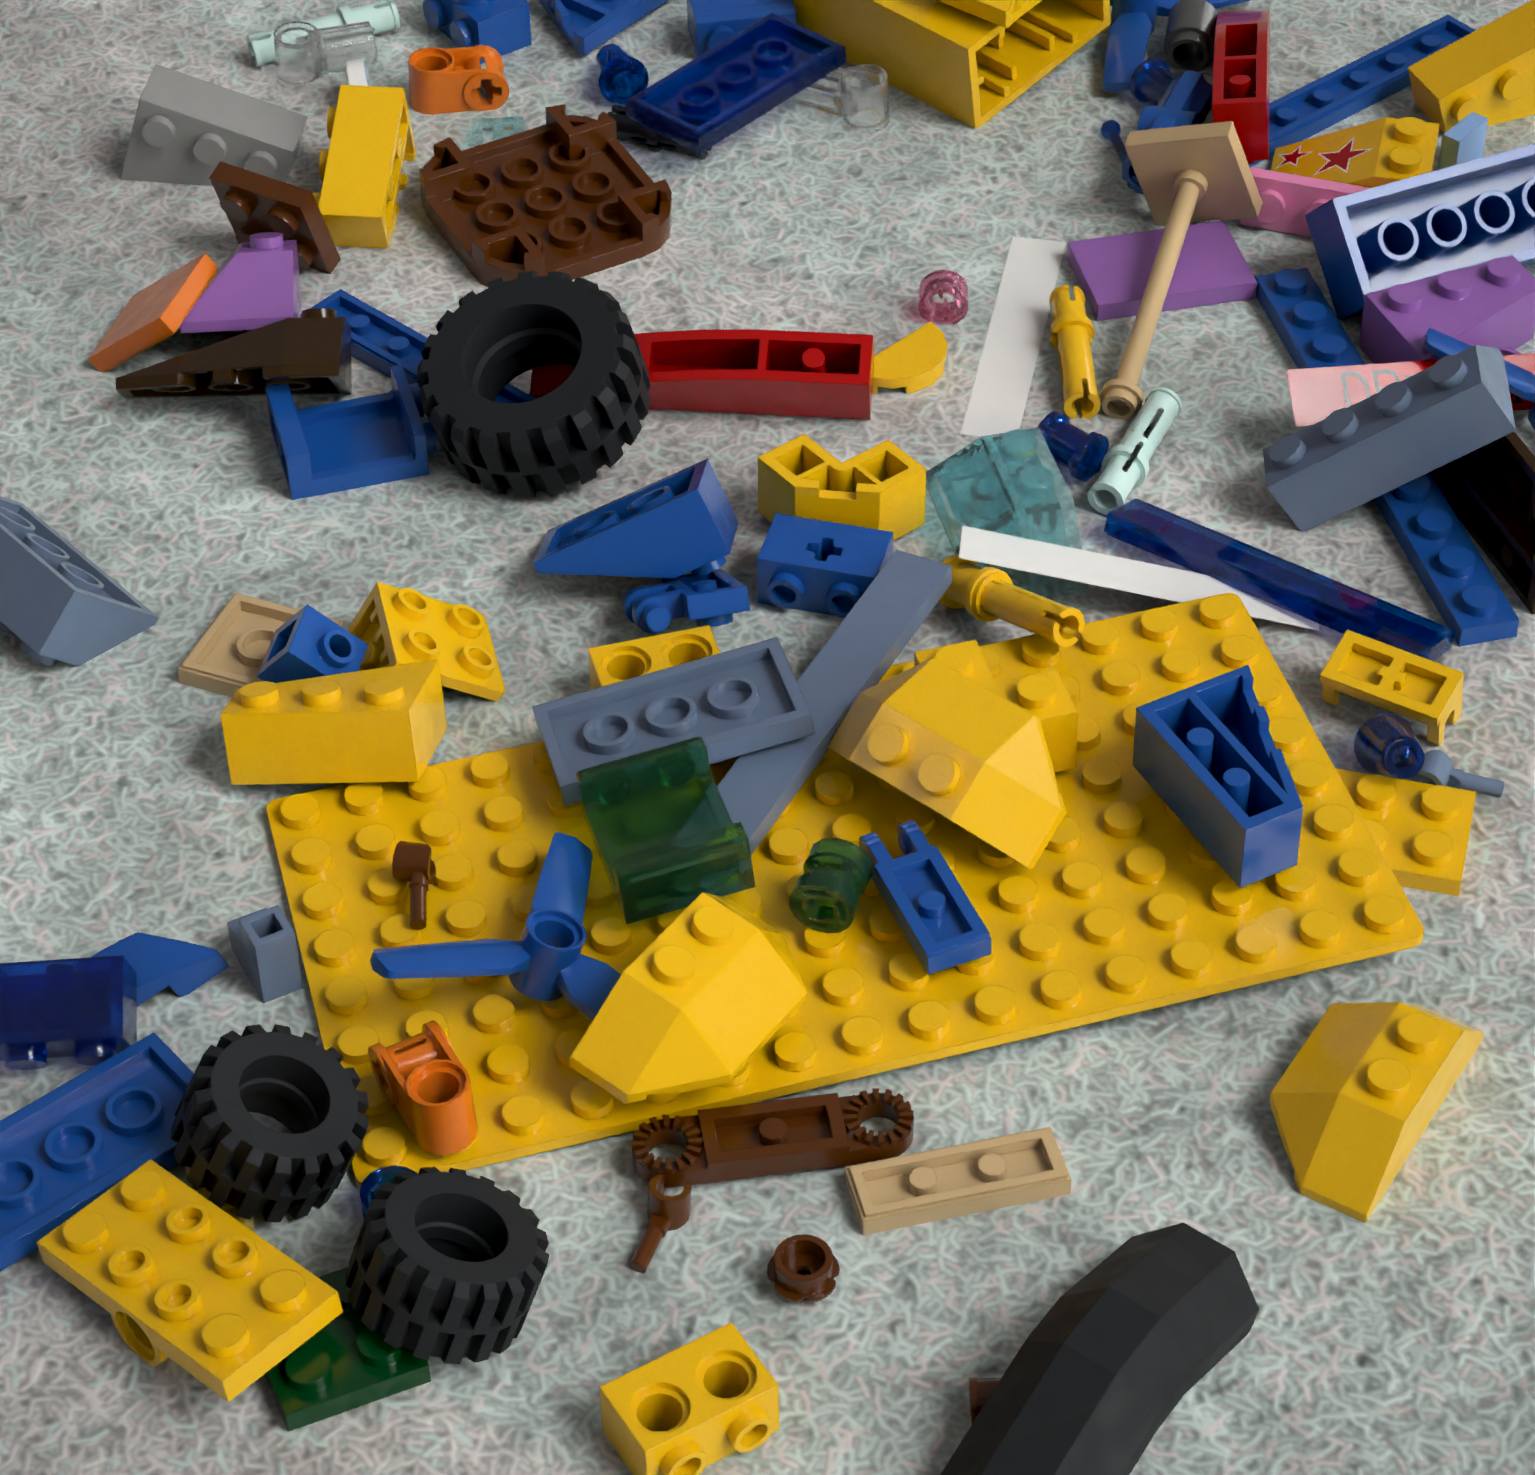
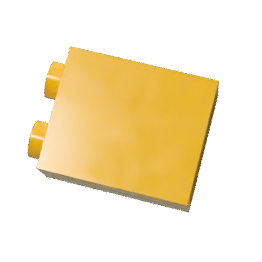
(955, 57)

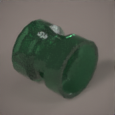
(826, 895)

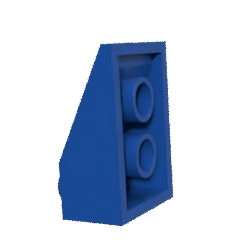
(650, 533)

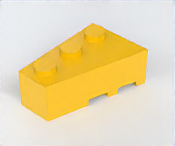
(1481, 73)

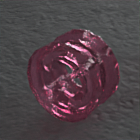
(938, 283)

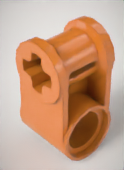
(452, 78)
(428, 1089)

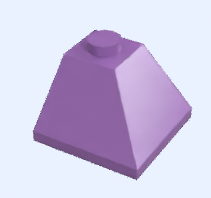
(250, 288)

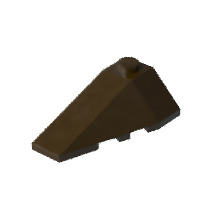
(303, 351)

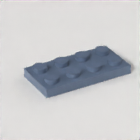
(729, 699)

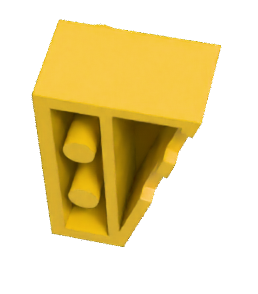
(364, 165)
(336, 727)

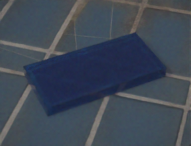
(735, 82)

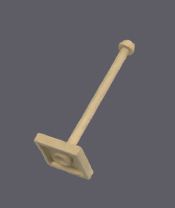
(1186, 179)

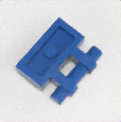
(705, 599)

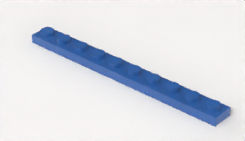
(1415, 511)

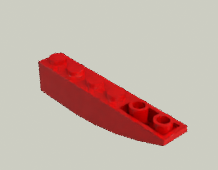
(1243, 78)
(750, 372)

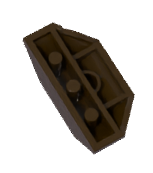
(1496, 504)

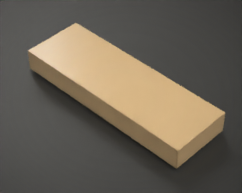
(957, 1180)

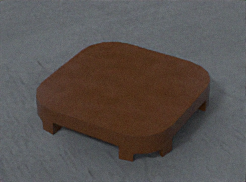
(546, 200)

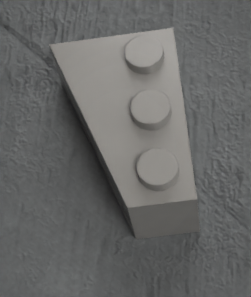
(192, 125)

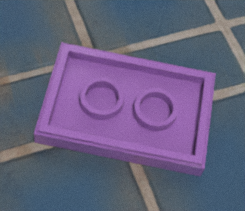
(1117, 269)

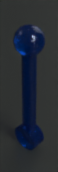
(1111, 130)

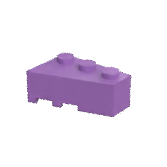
(1475, 304)

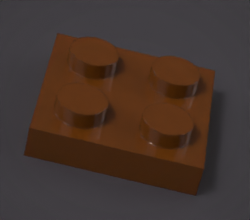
(269, 205)

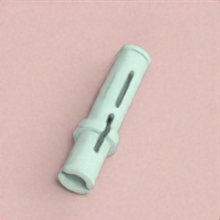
(381, 15)
(1115, 484)

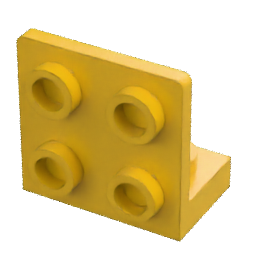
(414, 628)

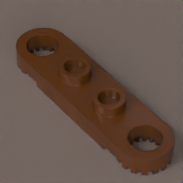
(773, 1137)

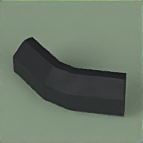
(1112, 1360)

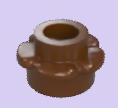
(803, 1254)

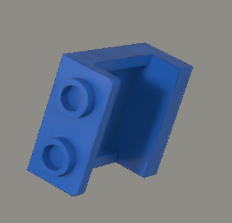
(352, 439)

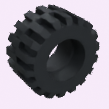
(249, 1162)
(446, 1265)

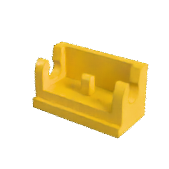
(1394, 682)

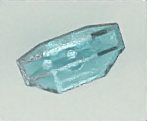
(1012, 489)

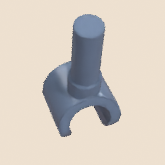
(1439, 771)

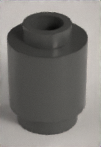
(1190, 34)

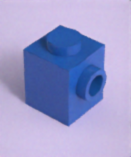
(310, 648)

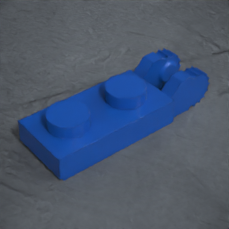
(927, 900)

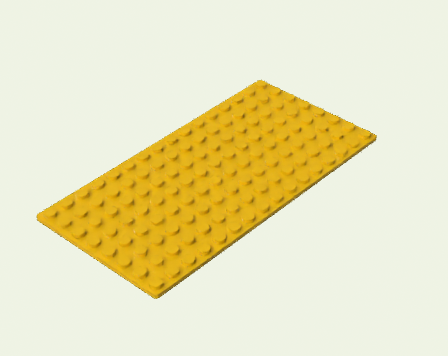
(1101, 928)

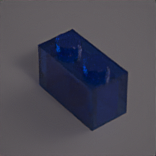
(66, 1010)

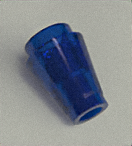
(620, 73)
(1380, 739)

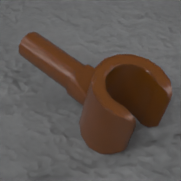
(414, 864)
(664, 1215)

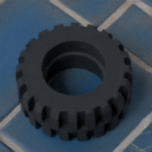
(518, 329)

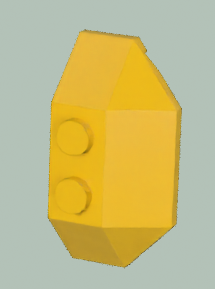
(958, 756)
(692, 1005)
(1365, 1097)

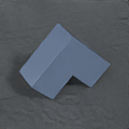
(267, 952)

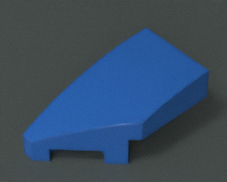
(166, 963)

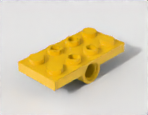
(189, 1281)

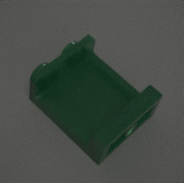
(663, 830)

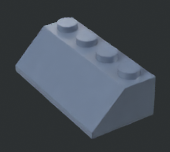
(1391, 437)
(57, 595)

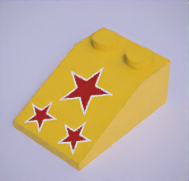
(1364, 153)

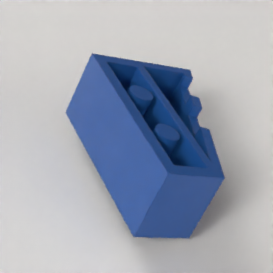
(1222, 775)

